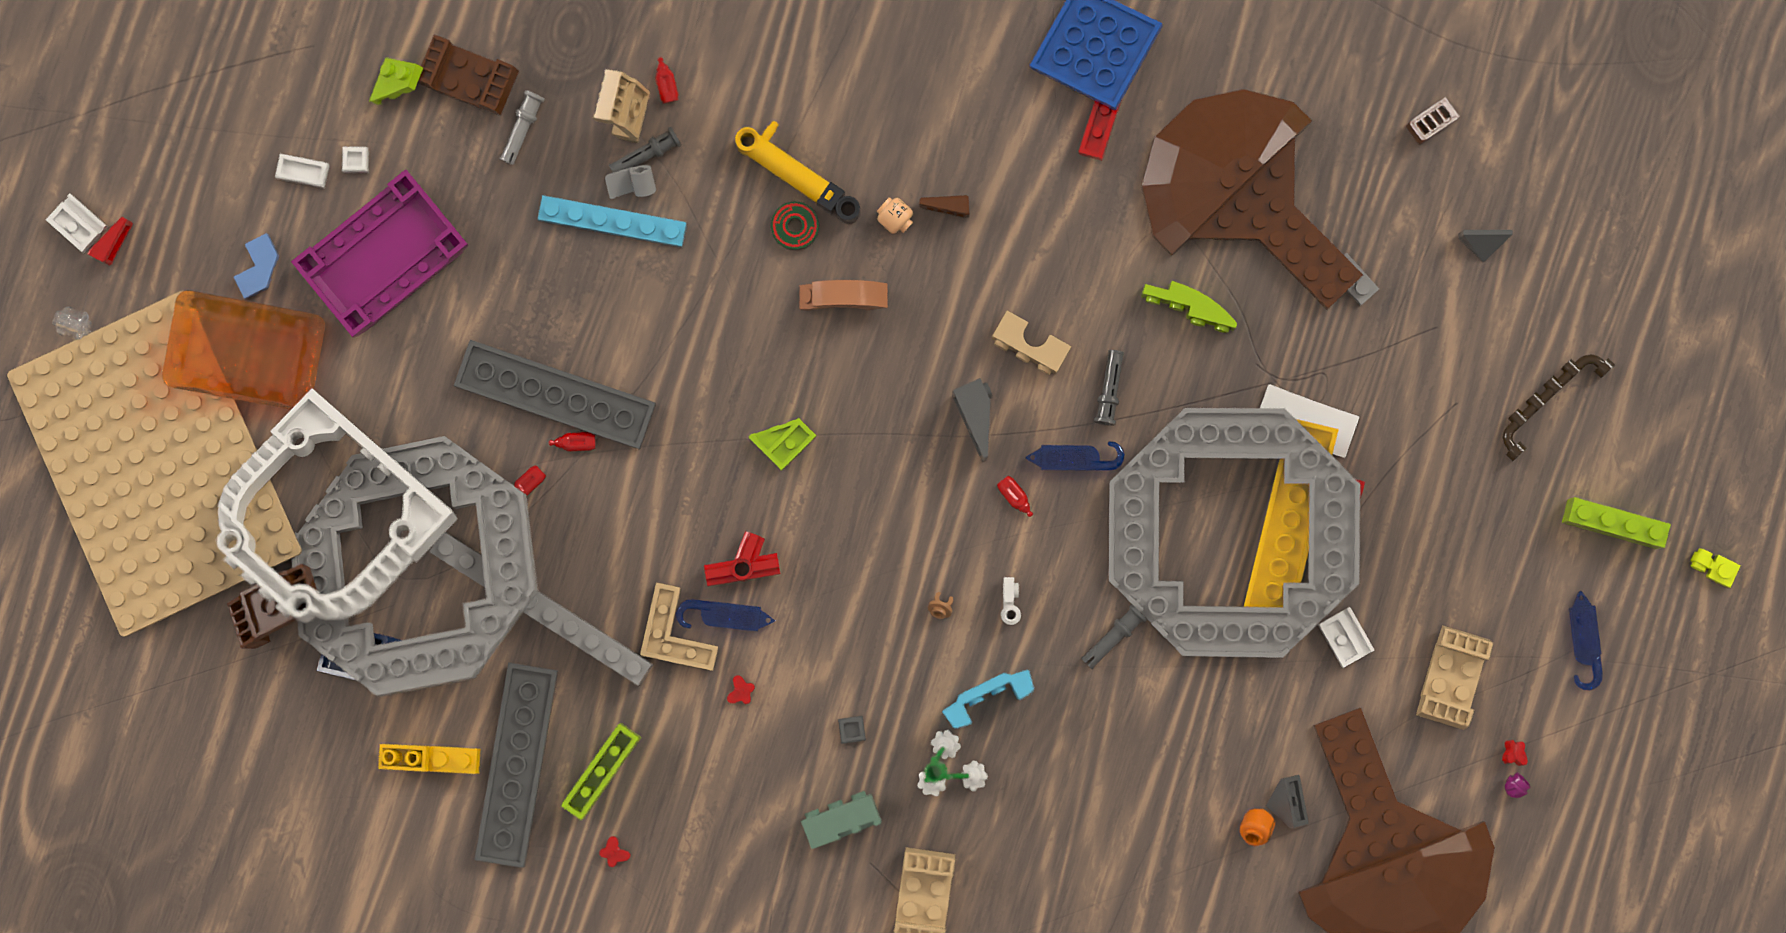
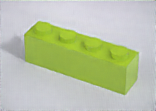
(1616, 523)
(601, 771)

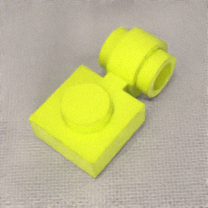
(1720, 568)

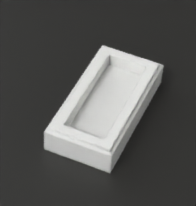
(302, 171)

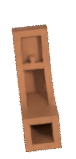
(843, 294)

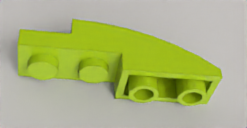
(1200, 307)

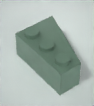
(841, 819)

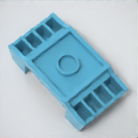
(1019, 682)

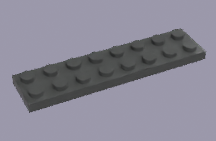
(555, 394)
(516, 765)

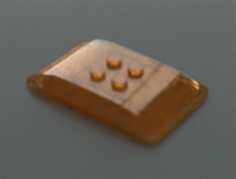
(242, 350)

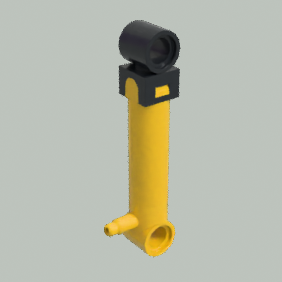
(825, 194)

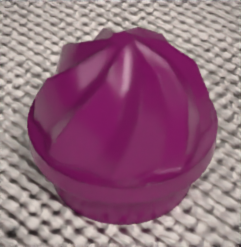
(1516, 786)

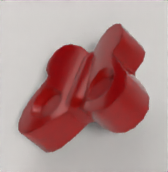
(741, 691)
(1515, 753)
(613, 852)

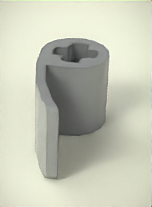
(634, 179)

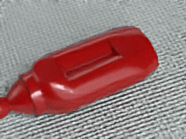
(666, 83)
(575, 441)
(530, 480)
(1014, 495)

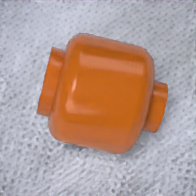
(1257, 827)

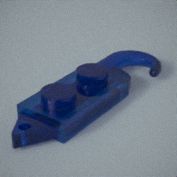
(1075, 458)
(725, 615)
(1586, 639)

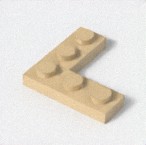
(658, 638)

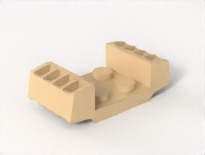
(622, 105)
(1453, 677)
(924, 891)

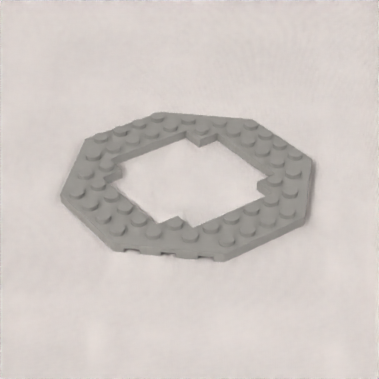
(505, 558)
(1234, 629)

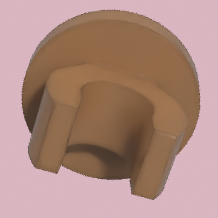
(940, 609)

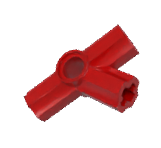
(747, 554)

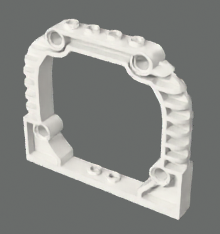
(316, 423)

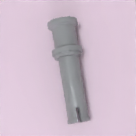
(525, 116)

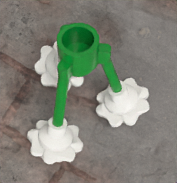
(936, 772)

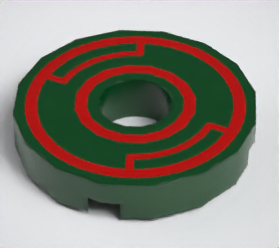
(794, 211)

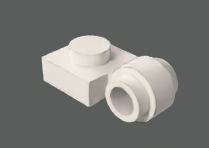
(1010, 591)

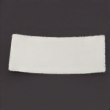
(1314, 412)

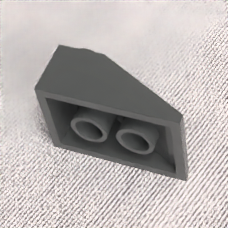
(974, 408)

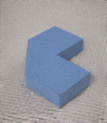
(258, 277)

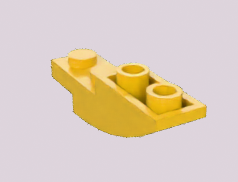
(429, 758)

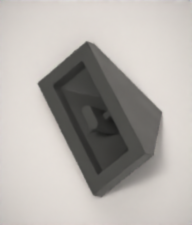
(1484, 242)
(1288, 802)

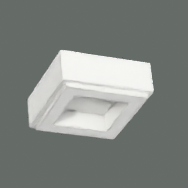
(355, 159)

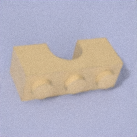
(1047, 356)

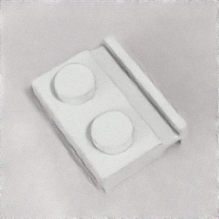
(76, 223)
(1346, 637)

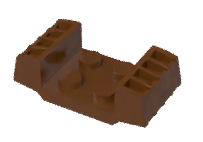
(467, 76)
(257, 617)

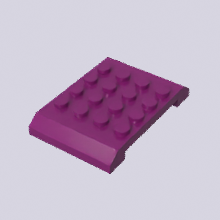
(380, 255)

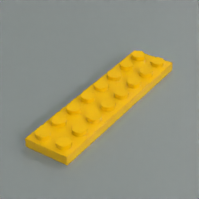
(1285, 532)

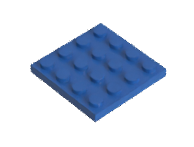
(1096, 48)

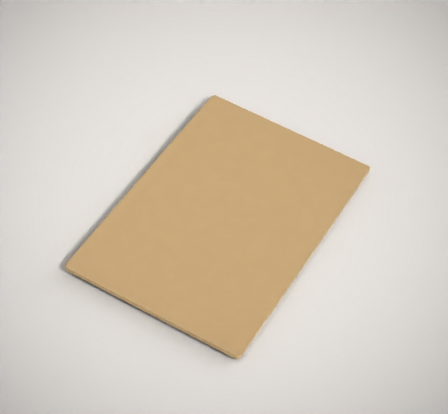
(144, 468)

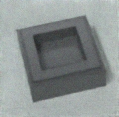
(851, 729)

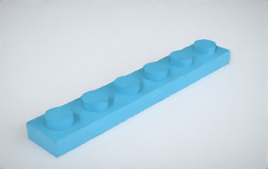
(612, 221)

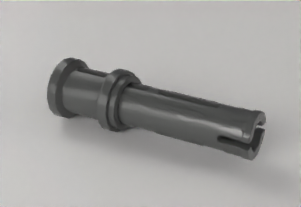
(655, 147)
(1108, 399)
(1122, 628)

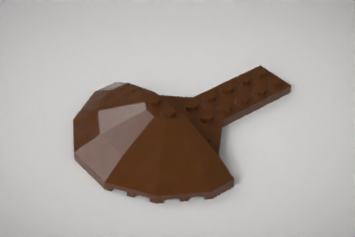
(1231, 175)
(1393, 862)

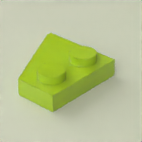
(395, 79)
(783, 442)

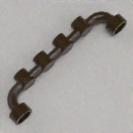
(1552, 386)

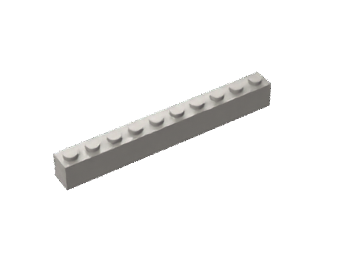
(551, 615)

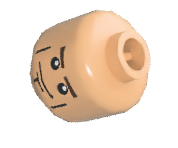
(895, 215)

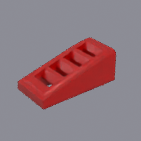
(110, 243)

